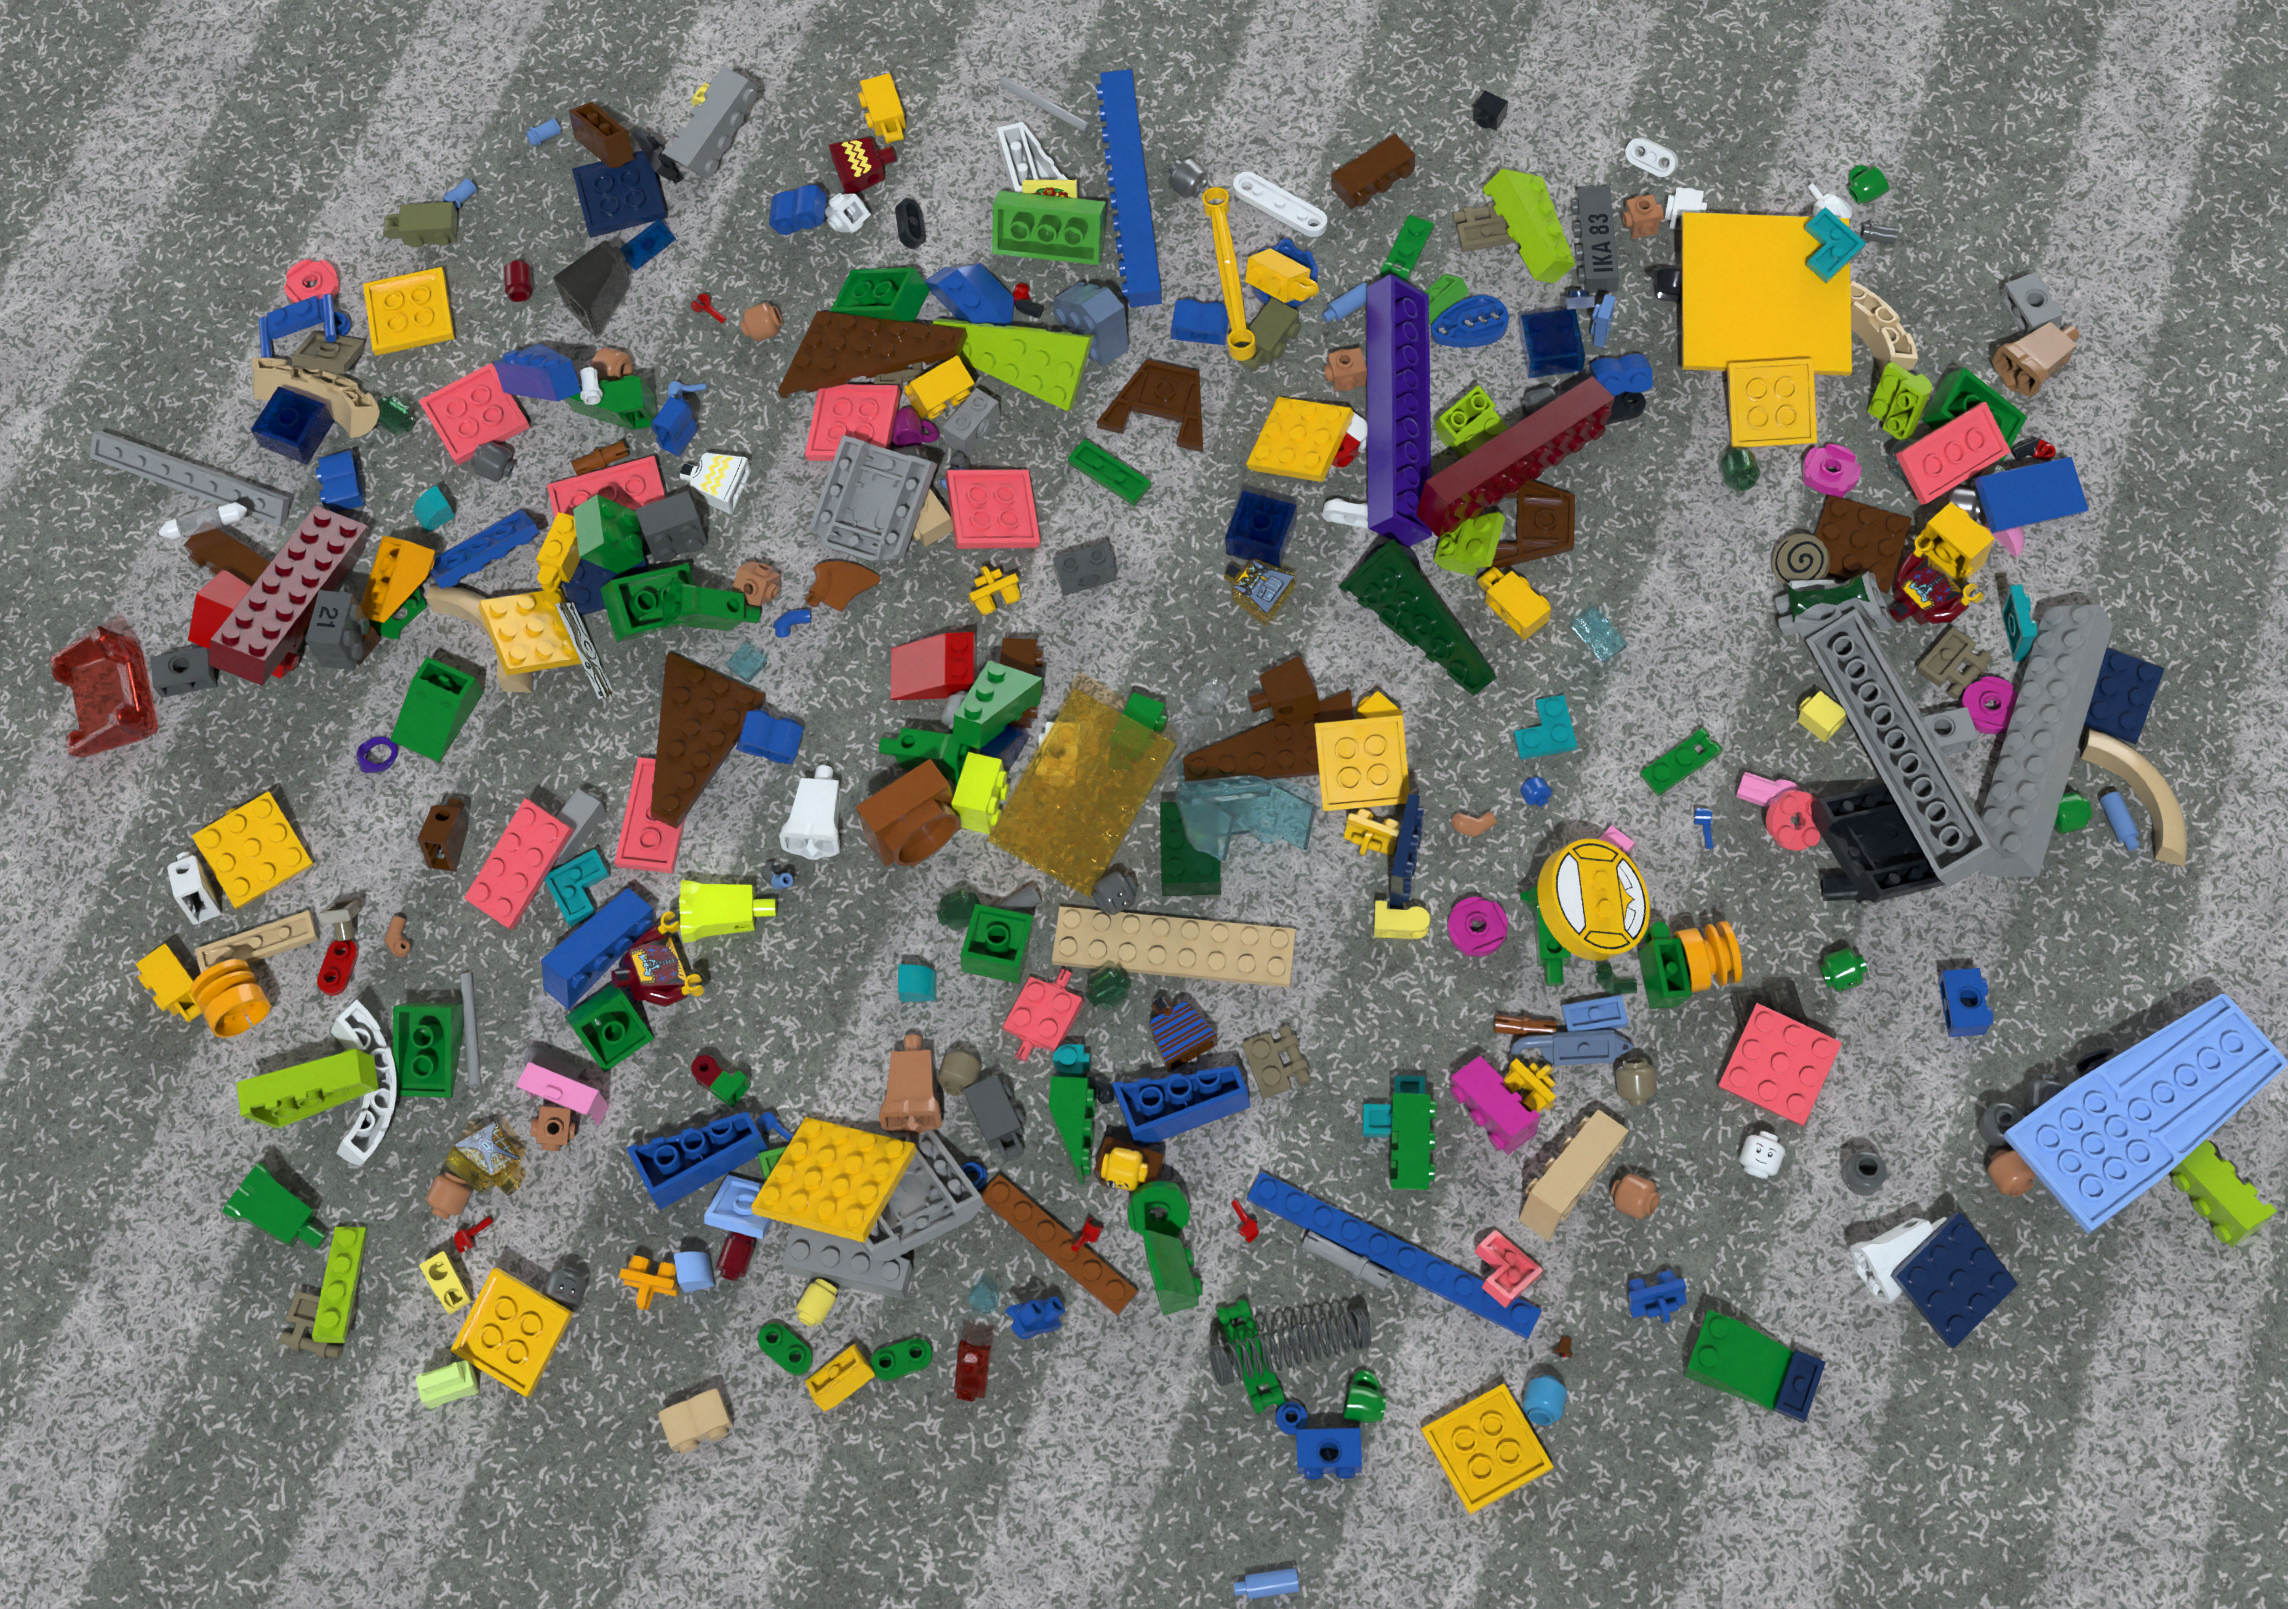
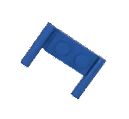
(296, 318)

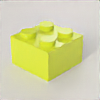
(980, 793)

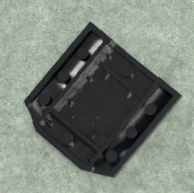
(1874, 844)

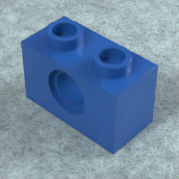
(1959, 1018)
(1343, 1440)

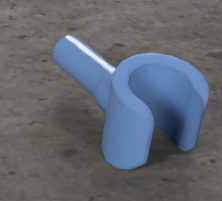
(677, 389)

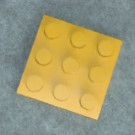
(408, 311)
(1772, 403)
(1300, 439)
(529, 632)
(1362, 763)
(252, 850)
(511, 1332)
(1486, 1449)

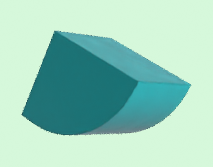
(432, 509)
(916, 983)

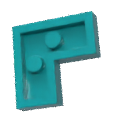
(1838, 243)
(1553, 735)
(569, 883)
(1378, 1117)

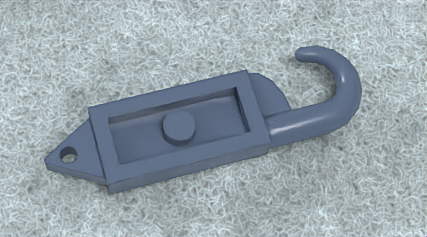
(1575, 1047)

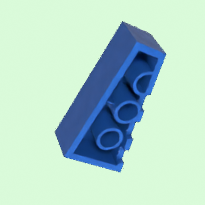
(537, 374)

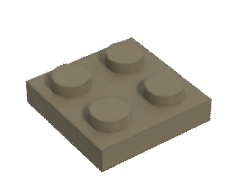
(328, 356)

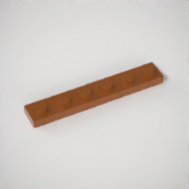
(1056, 1245)

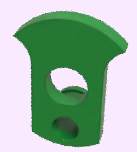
(391, 628)

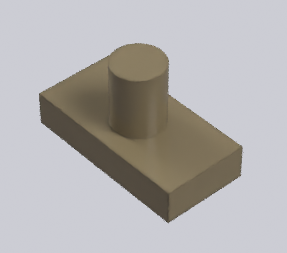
(341, 915)

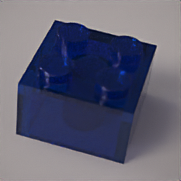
(1551, 343)
(292, 425)
(1261, 529)

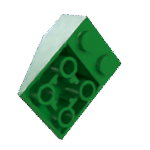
(623, 403)
(435, 709)
(1070, 1110)

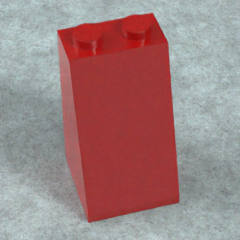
(213, 607)

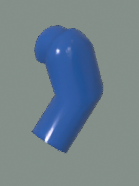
(791, 618)

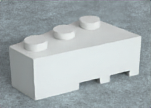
(1024, 157)

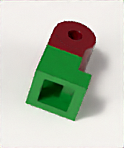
(718, 1082)

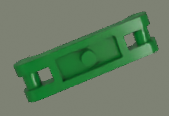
(1249, 1330)

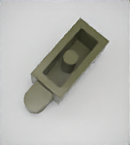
(423, 224)
(1272, 331)

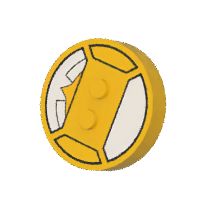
(1593, 899)

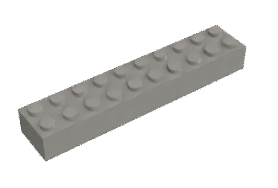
(2044, 736)
(1903, 749)

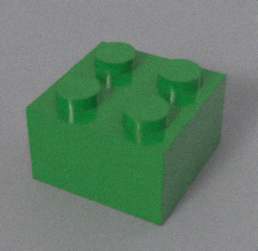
(608, 534)

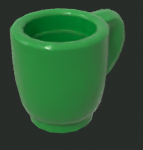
(1867, 184)
(1364, 1403)

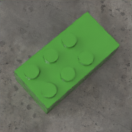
(1048, 227)

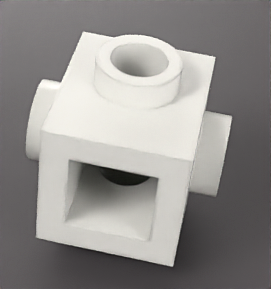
(846, 213)

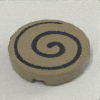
(1800, 559)

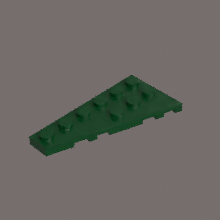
(1403, 598)

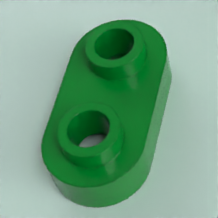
(784, 1349)
(901, 1360)

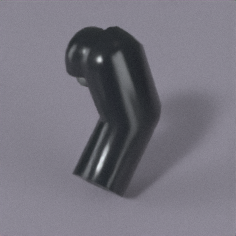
(1102, 1088)

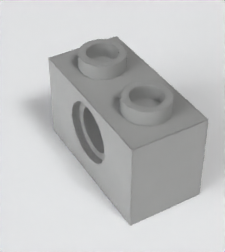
(2029, 291)
(971, 422)
(1958, 727)

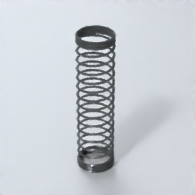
(1222, 1367)

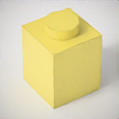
(1821, 716)

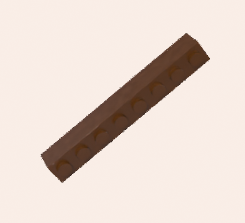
(222, 552)

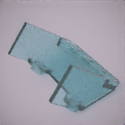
(1242, 805)

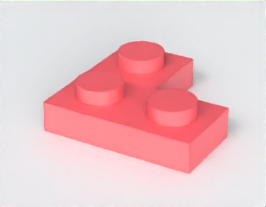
(1513, 1268)

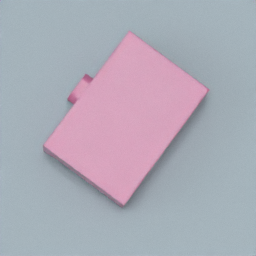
(563, 1091)

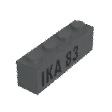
(1596, 239)

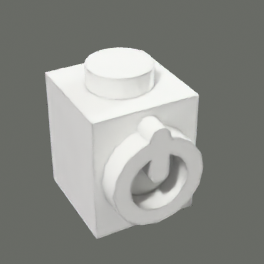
(1684, 201)

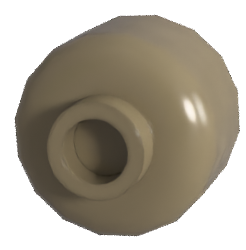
(958, 1071)
(1636, 1081)

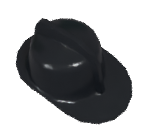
(1667, 283)

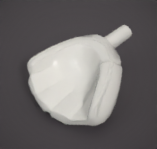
(1834, 203)

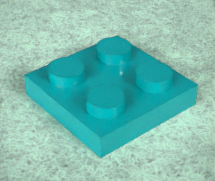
(2017, 622)

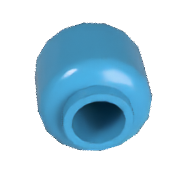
(1544, 1400)

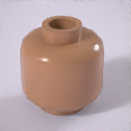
(761, 322)
(611, 364)
(2010, 1173)
(448, 1195)
(1635, 1196)

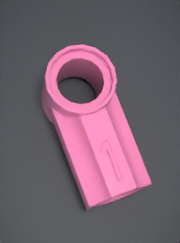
(1763, 791)

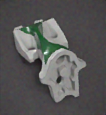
(1814, 606)

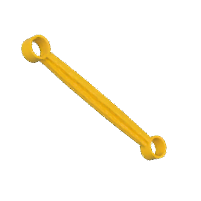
(1229, 274)

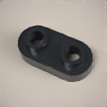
(910, 223)
(1623, 410)

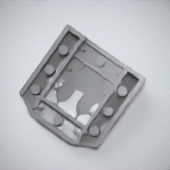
(871, 500)
(926, 1203)

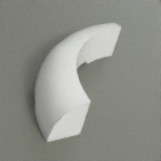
(360, 1030)

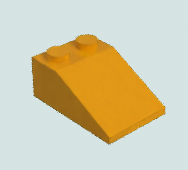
(394, 576)

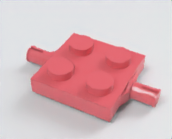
(1043, 1014)

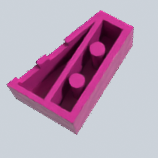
(1494, 1106)

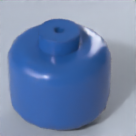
(1536, 791)

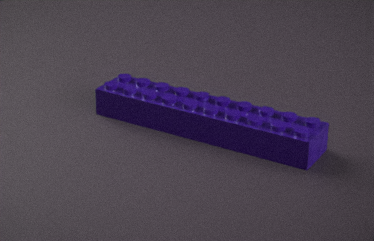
(1398, 408)

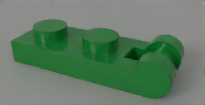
(1407, 248)
(1680, 762)

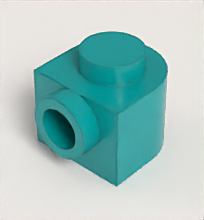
(1071, 1061)

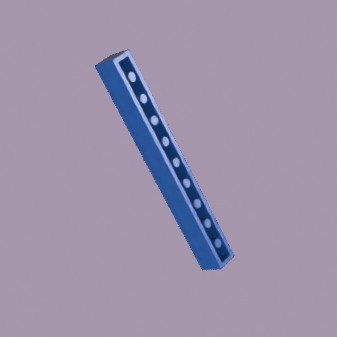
(1130, 187)

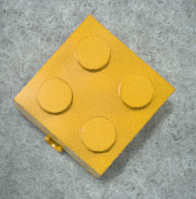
(938, 388)
(1958, 542)

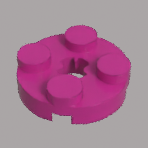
(1827, 482)
(1980, 693)
(1479, 910)

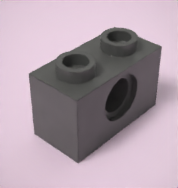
(1084, 569)
(169, 679)

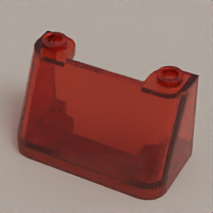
(107, 691)

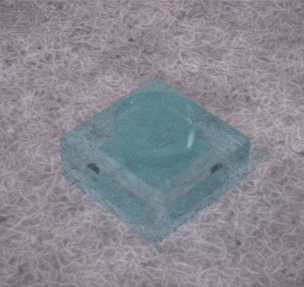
(746, 663)

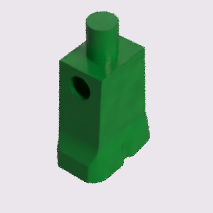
(705, 607)
(918, 746)
(1548, 950)
(273, 1210)

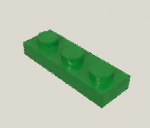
(1109, 472)

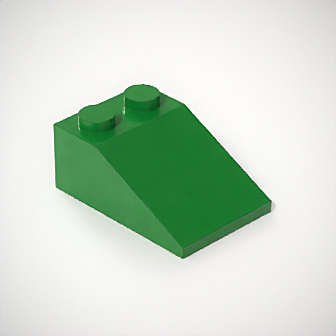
(882, 294)
(1963, 391)
(637, 601)
(426, 1048)
(1171, 1272)
(1738, 1360)

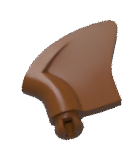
(839, 583)

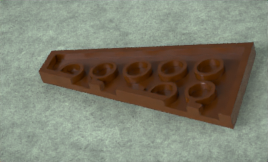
(1271, 749)

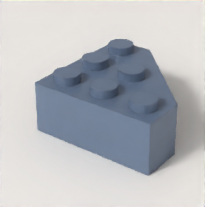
(1095, 313)

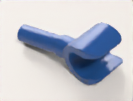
(1704, 817)
(768, 1121)

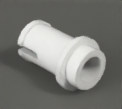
(590, 389)

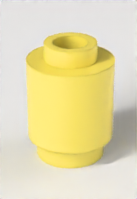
(816, 1303)

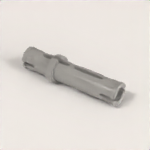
(1352, 1263)

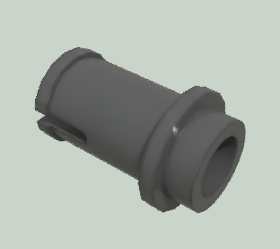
(1879, 233)

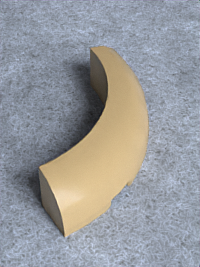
(1881, 329)
(346, 403)
(464, 604)
(2149, 786)

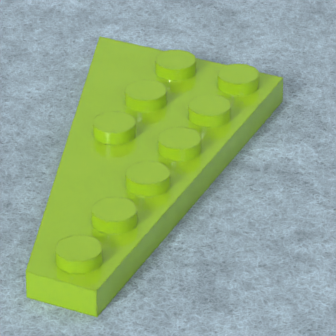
(1027, 358)

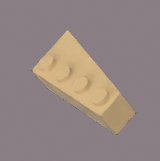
(1571, 1173)

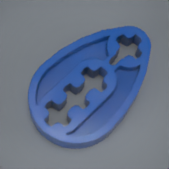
(1470, 309)

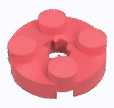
(307, 271)
(1779, 821)

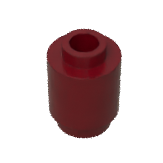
(517, 281)
(735, 1256)

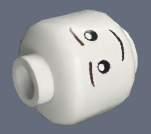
(1762, 1155)

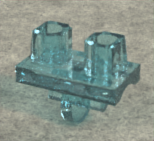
(1599, 634)

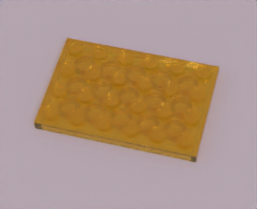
(1082, 793)

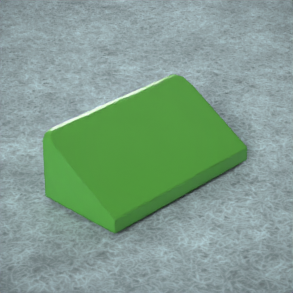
(1444, 294)

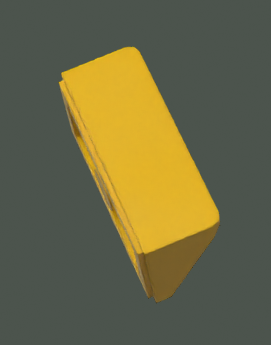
(839, 1378)

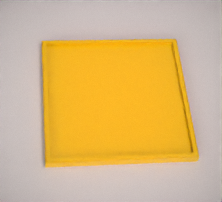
(1756, 297)

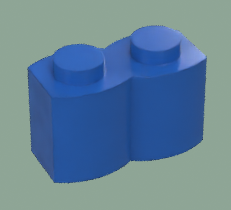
(797, 209)
(1200, 322)
(1628, 374)
(674, 426)
(340, 481)
(769, 737)

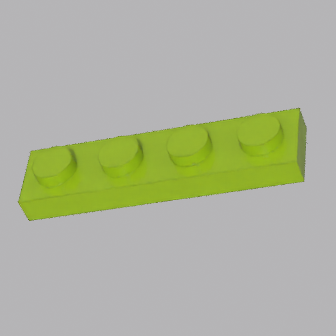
(339, 1285)

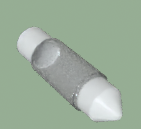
(203, 521)

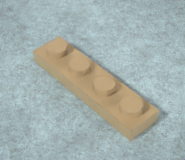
(260, 942)

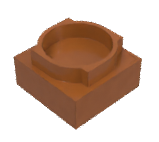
(910, 817)

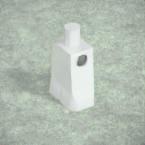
(814, 817)
(1884, 1254)

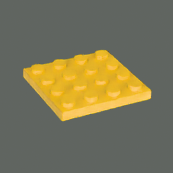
(834, 1179)

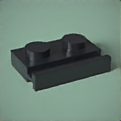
(652, 148)

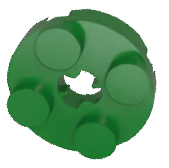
(1157, 1194)

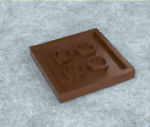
(1862, 540)

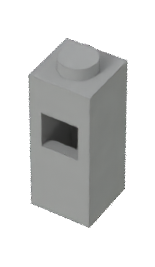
(583, 815)

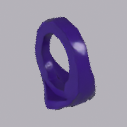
(362, 755)

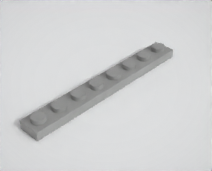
(188, 477)

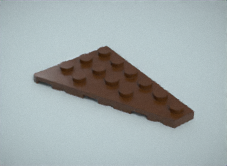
(857, 346)
(695, 735)

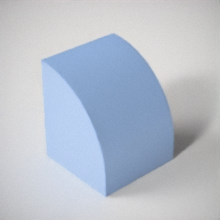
(694, 1270)

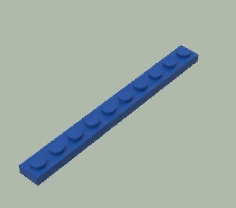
(1391, 1254)

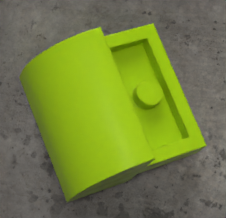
(1900, 400)
(1470, 423)
(1471, 544)

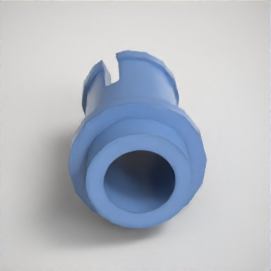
(543, 132)
(460, 193)

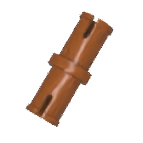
(599, 458)
(1523, 1026)

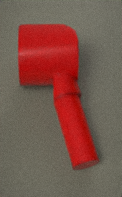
(707, 307)
(1249, 1227)
(1088, 1234)
(464, 1237)

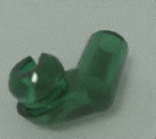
(1610, 982)

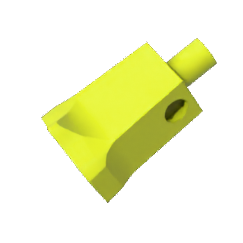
(719, 909)

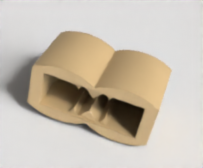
(695, 1421)

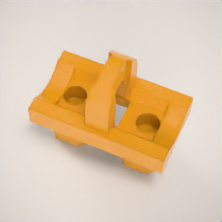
(637, 1276)

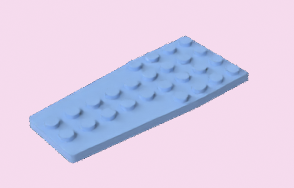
(2145, 1110)

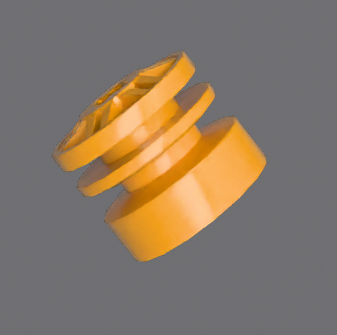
(1714, 955)
(227, 995)

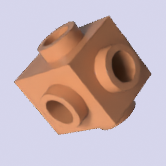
(1642, 216)
(1346, 369)
(756, 583)
(555, 1116)

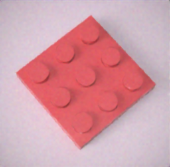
(852, 411)
(473, 413)
(992, 509)
(1779, 1064)

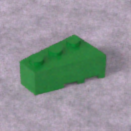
(993, 702)
(1412, 1141)

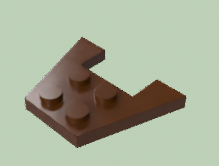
(1163, 393)
(1543, 525)

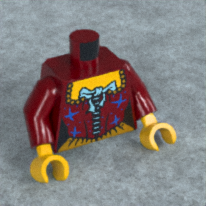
(1927, 591)
(655, 969)

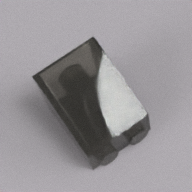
(594, 286)

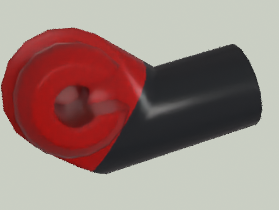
(1023, 302)
(2034, 447)

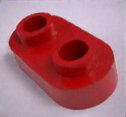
(338, 966)

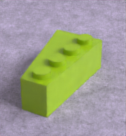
(1532, 223)
(307, 1088)
(2221, 1195)

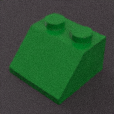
(996, 943)
(609, 1027)

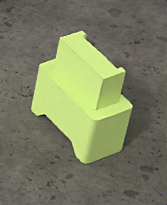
(447, 1384)

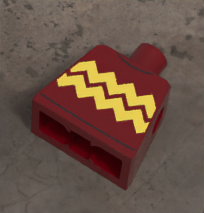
(859, 163)

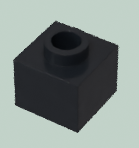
(1490, 111)

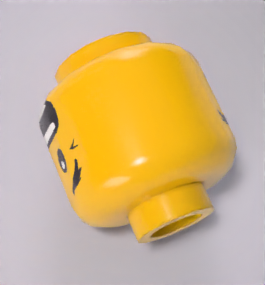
(1124, 1169)

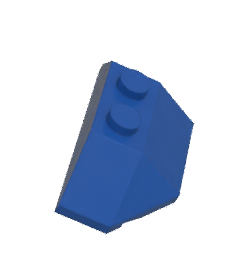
(972, 294)

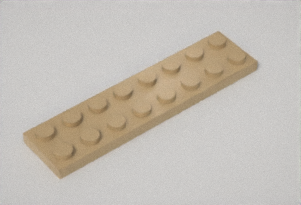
(1174, 946)

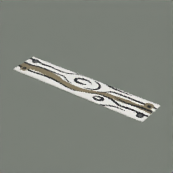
(585, 650)

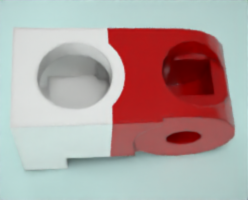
(1353, 442)

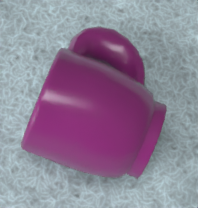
(909, 429)

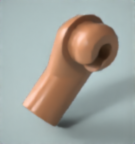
(1472, 826)
(394, 939)

